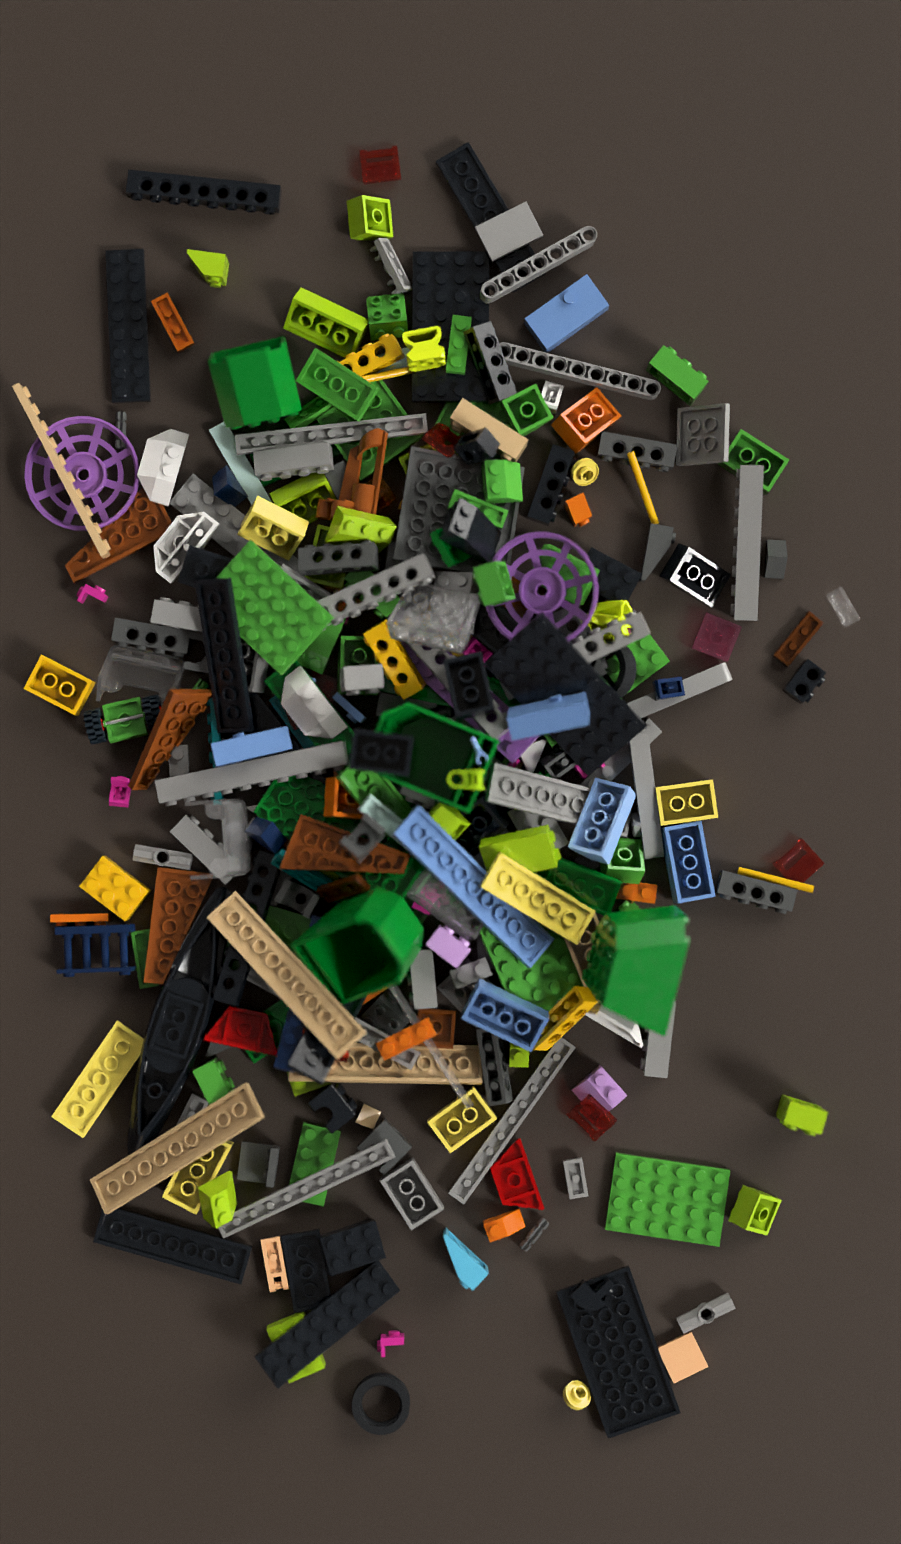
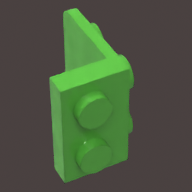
(387, 315)

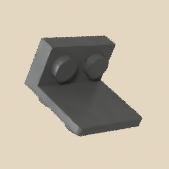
(258, 1163)

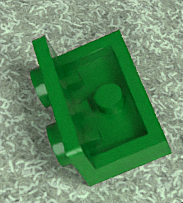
(450, 555)

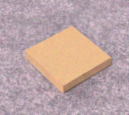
(682, 1357)

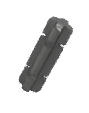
(121, 425)
(534, 1234)

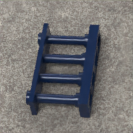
(85, 933)

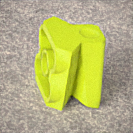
(424, 349)
(607, 612)

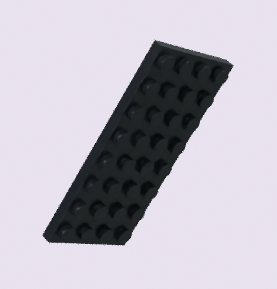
(444, 287)
(546, 664)
(620, 1356)

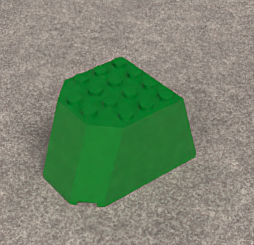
(255, 383)
(437, 750)
(361, 944)
(638, 964)

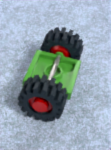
(122, 719)

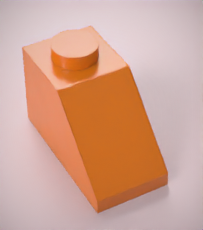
(578, 510)
(503, 1225)

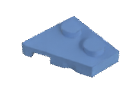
(353, 714)

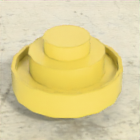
(584, 472)
(576, 1395)

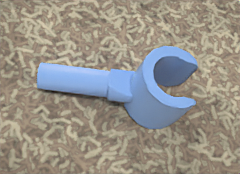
(478, 750)

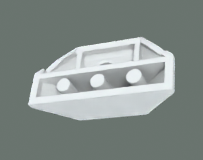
(161, 464)
(172, 546)
(309, 706)
(616, 1023)

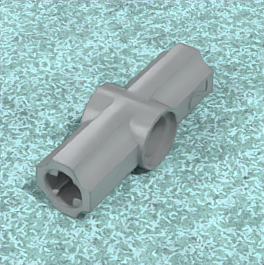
(150, 855)
(693, 1318)

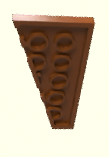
(133, 531)
(318, 848)

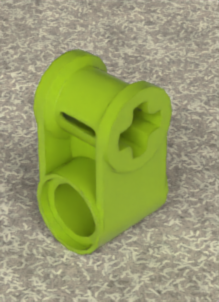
(468, 779)

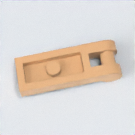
(274, 1263)

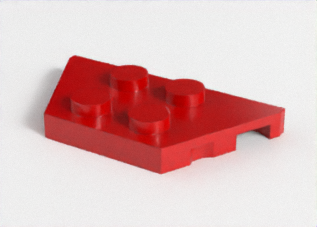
(243, 1030)
(515, 1178)

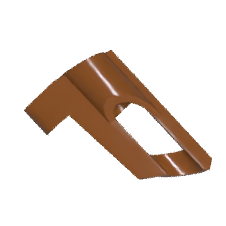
(352, 493)

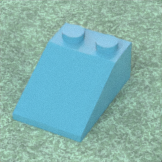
(469, 1267)

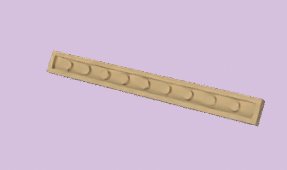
(66, 477)

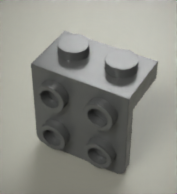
(386, 1014)

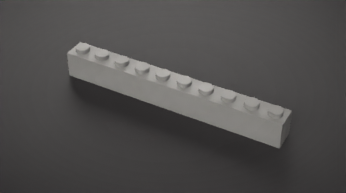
(252, 772)

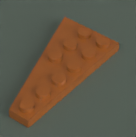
(169, 730)
(173, 912)

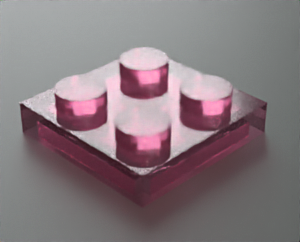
(716, 637)

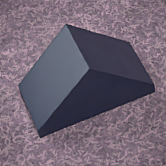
(227, 487)
(668, 688)
(266, 834)

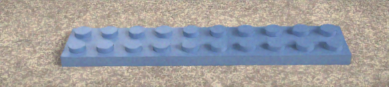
(462, 877)

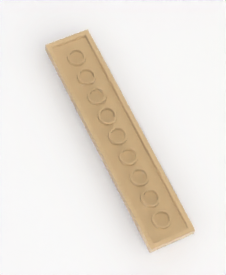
(286, 975)
(369, 1067)
(177, 1148)

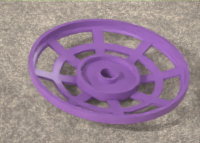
(83, 461)
(551, 579)

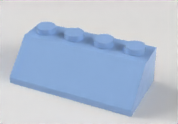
(602, 820)

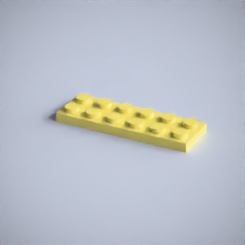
(537, 898)
(99, 1079)

